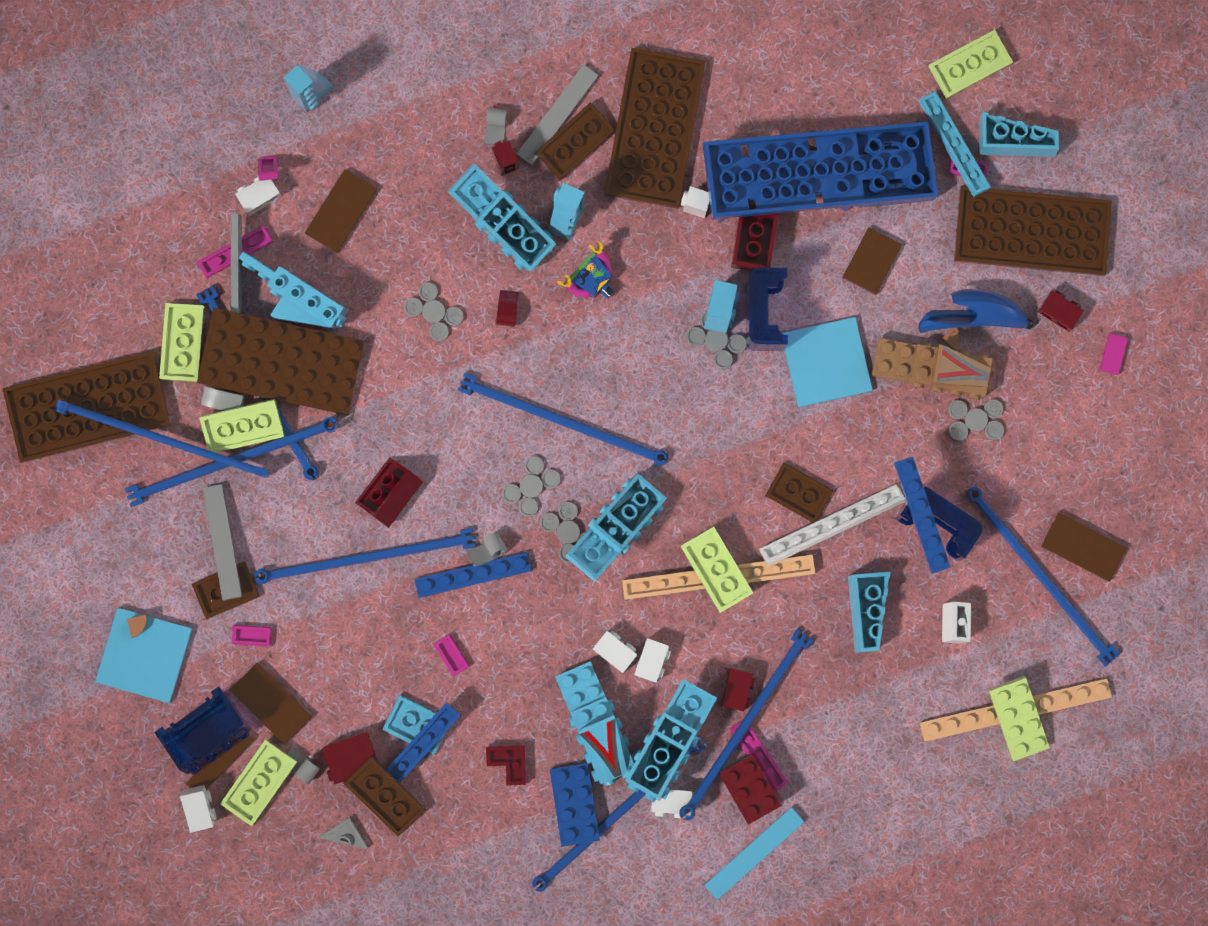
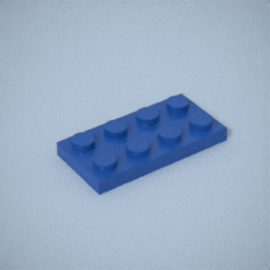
(574, 805)

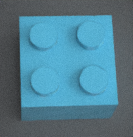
(722, 306)

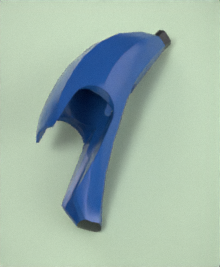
(984, 309)

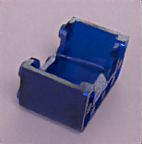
(758, 333)
(962, 526)
(204, 733)

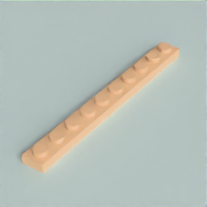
(690, 581)
(987, 716)

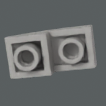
(221, 399)

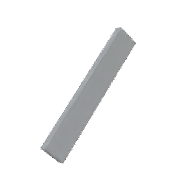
(558, 113)
(236, 263)
(222, 542)

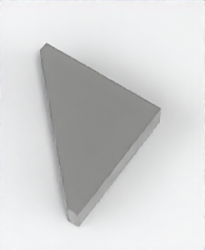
(345, 833)

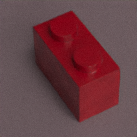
(505, 157)
(1060, 310)
(737, 690)

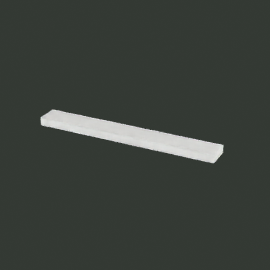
(832, 525)

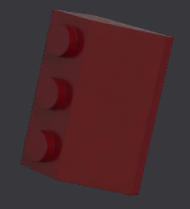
(389, 492)

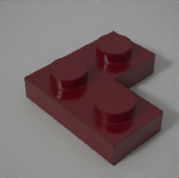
(513, 758)

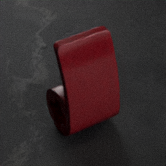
(507, 308)

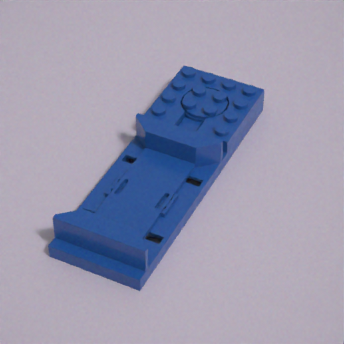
(847, 168)

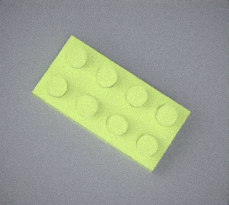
(970, 64)
(181, 342)
(242, 426)
(716, 569)
(1018, 718)
(258, 782)

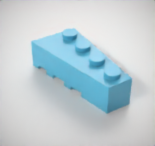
(307, 86)
(1015, 138)
(566, 211)
(867, 609)

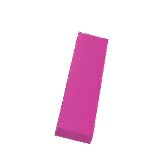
(221, 258)
(751, 743)

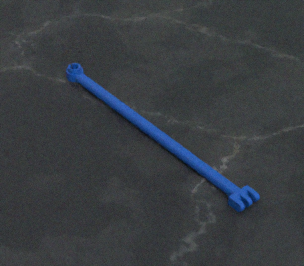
(64, 408)
(559, 419)
(296, 447)
(215, 466)
(368, 557)
(1043, 578)
(746, 723)
(603, 826)

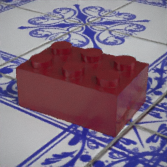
(754, 242)
(751, 788)

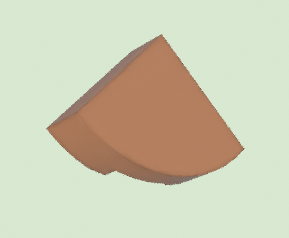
(952, 338)
(137, 625)

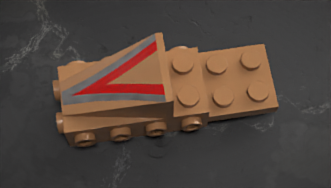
(934, 368)

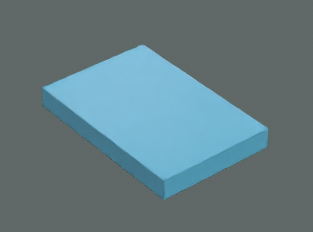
(408, 720)

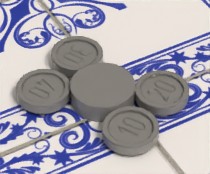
(433, 311)
(717, 342)
(976, 420)
(531, 486)
(567, 531)

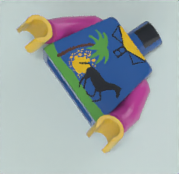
(591, 276)

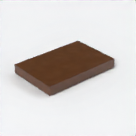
(872, 261)
(799, 493)
(210, 596)

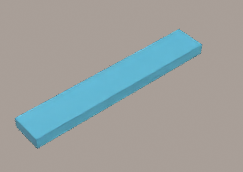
(954, 144)
(754, 853)

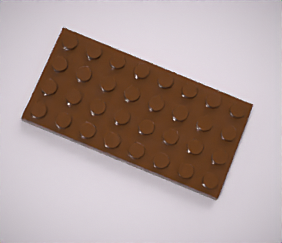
(654, 128)
(1033, 231)
(280, 361)
(118, 389)

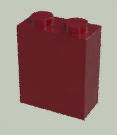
(347, 756)

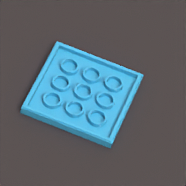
(827, 362)
(145, 663)

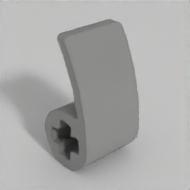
(495, 125)
(490, 550)
(304, 768)

